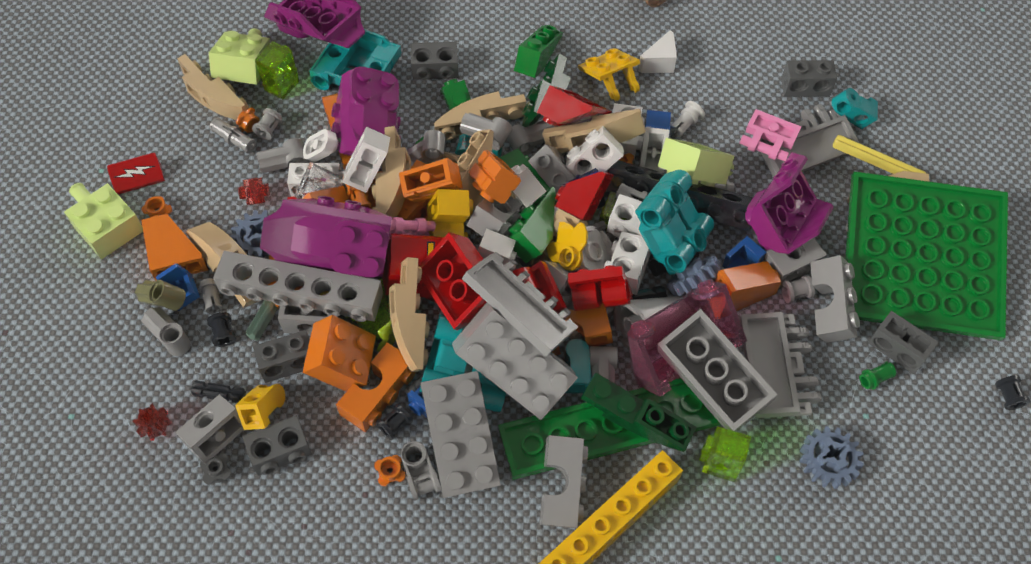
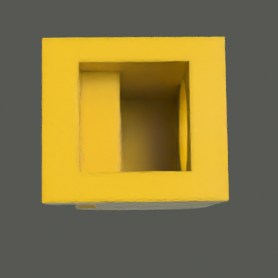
(259, 404)

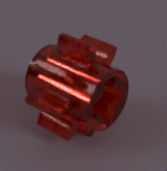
(254, 191)
(152, 422)

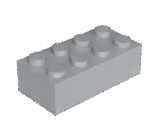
(513, 362)
(716, 371)
(460, 434)

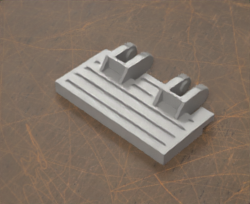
(815, 140)
(520, 302)
(779, 361)

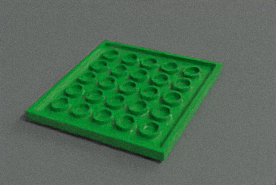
(929, 254)

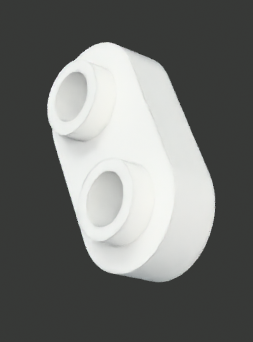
(320, 145)

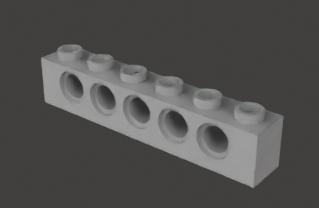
(235, 267)

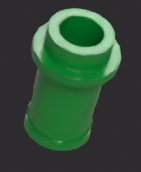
(872, 378)

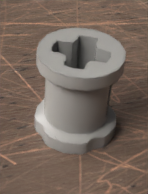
(267, 124)
(797, 289)

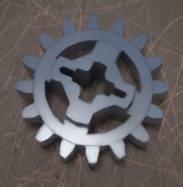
(252, 228)
(695, 273)
(831, 469)

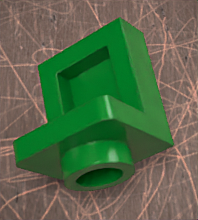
(455, 93)

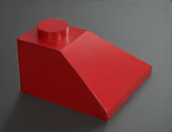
(583, 195)

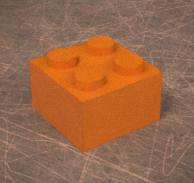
(339, 353)

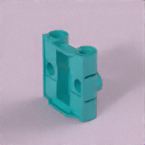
(369, 51)
(662, 229)
(445, 363)

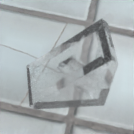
(317, 179)

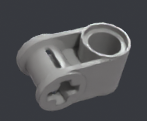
(420, 474)

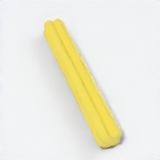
(872, 156)

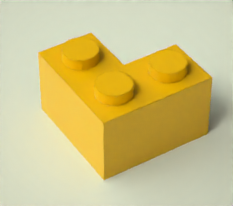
(449, 211)

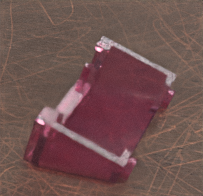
(649, 367)

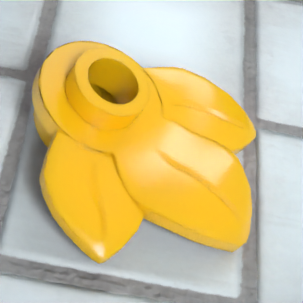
(569, 245)

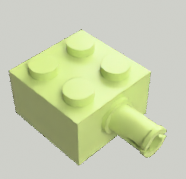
(235, 56)
(697, 160)
(102, 219)

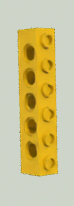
(617, 513)

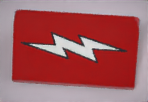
(135, 173)

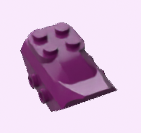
(322, 19)
(364, 100)
(787, 210)
(328, 236)

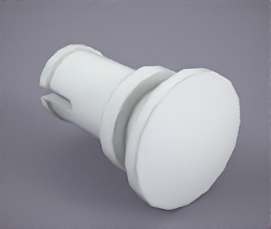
(689, 116)

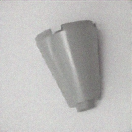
(638, 310)

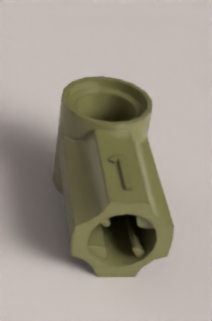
(160, 294)

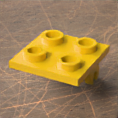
(609, 63)

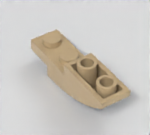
(209, 92)
(486, 106)
(621, 125)
(388, 187)
(212, 243)
(409, 327)

